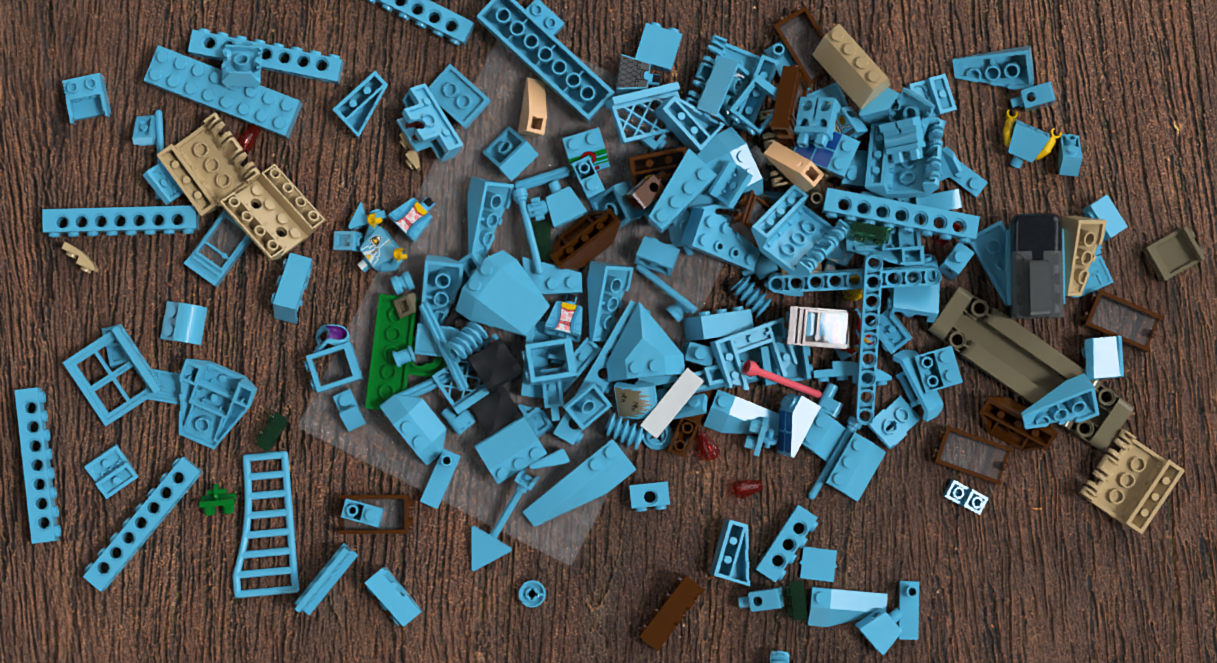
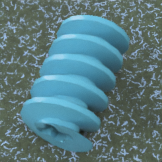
(751, 295)
(465, 341)
(624, 431)

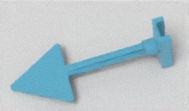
(486, 546)

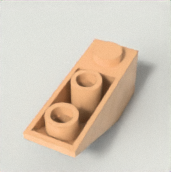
(533, 109)
(794, 166)

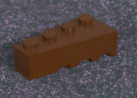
(671, 612)

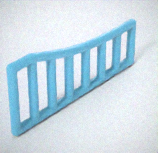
(247, 534)

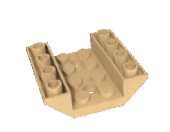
(280, 208)

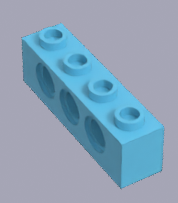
(809, 523)

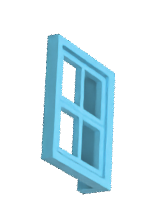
(135, 360)

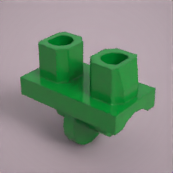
(215, 498)

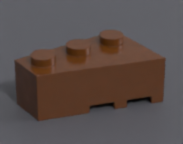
(653, 162)

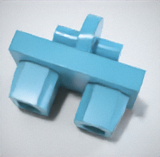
(760, 428)

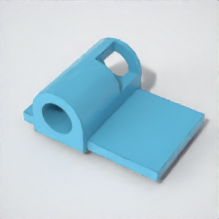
(894, 422)

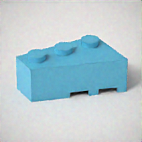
(360, 103)
(687, 123)
(554, 280)
(291, 287)
(717, 325)
(732, 553)
(393, 597)

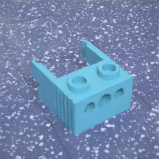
(86, 97)

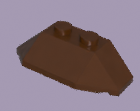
(585, 239)
(1004, 421)

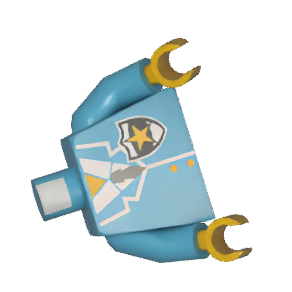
(380, 248)

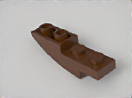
(686, 431)

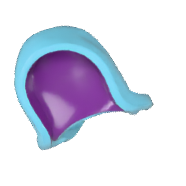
(336, 336)

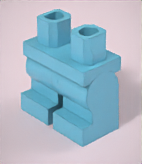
(903, 136)

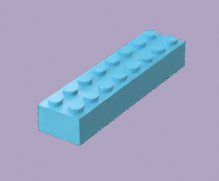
(546, 57)
(204, 86)

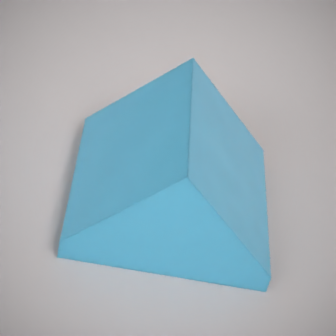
(587, 405)

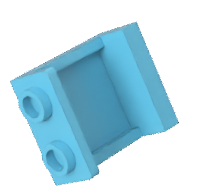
(914, 300)
(798, 372)

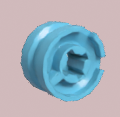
(532, 601)

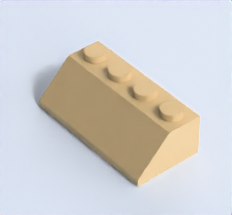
(850, 67)

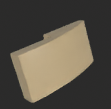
(413, 158)
(85, 261)

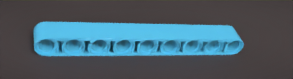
(844, 283)
(871, 348)

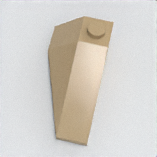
(1080, 243)

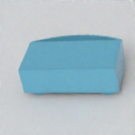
(714, 237)

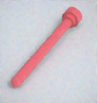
(751, 369)

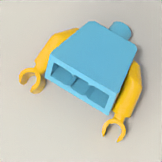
(1026, 141)

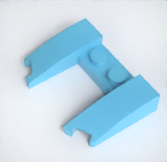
(728, 347)

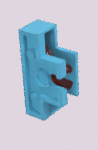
(427, 124)

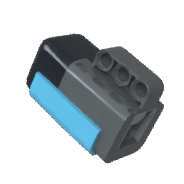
(1035, 266)

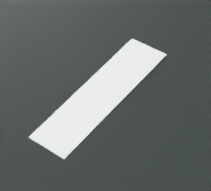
(672, 403)

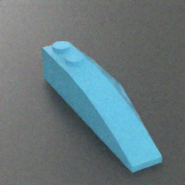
(585, 483)

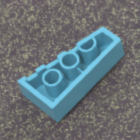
(682, 190)

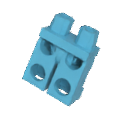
(816, 121)

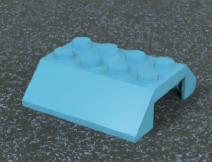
(752, 63)
(907, 178)
(796, 235)

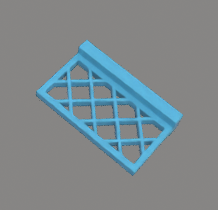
(640, 98)
(474, 395)
(326, 579)

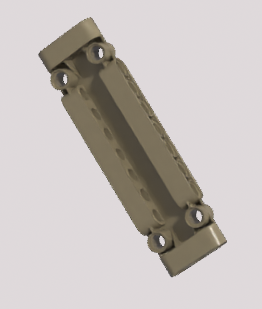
(1022, 362)

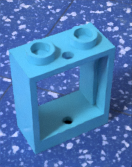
(769, 90)
(352, 360)
(570, 360)

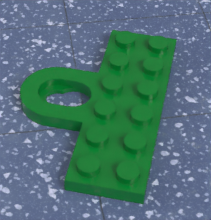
(389, 336)

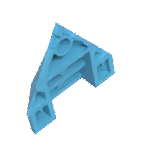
(644, 350)

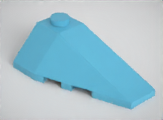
(1002, 68)
(485, 209)
(440, 285)
(605, 291)
(1068, 402)
(734, 415)
(840, 606)

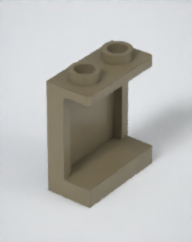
(1174, 253)

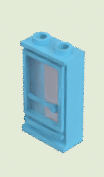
(218, 249)

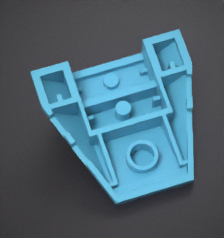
(724, 147)
(902, 247)
(502, 296)
(211, 401)

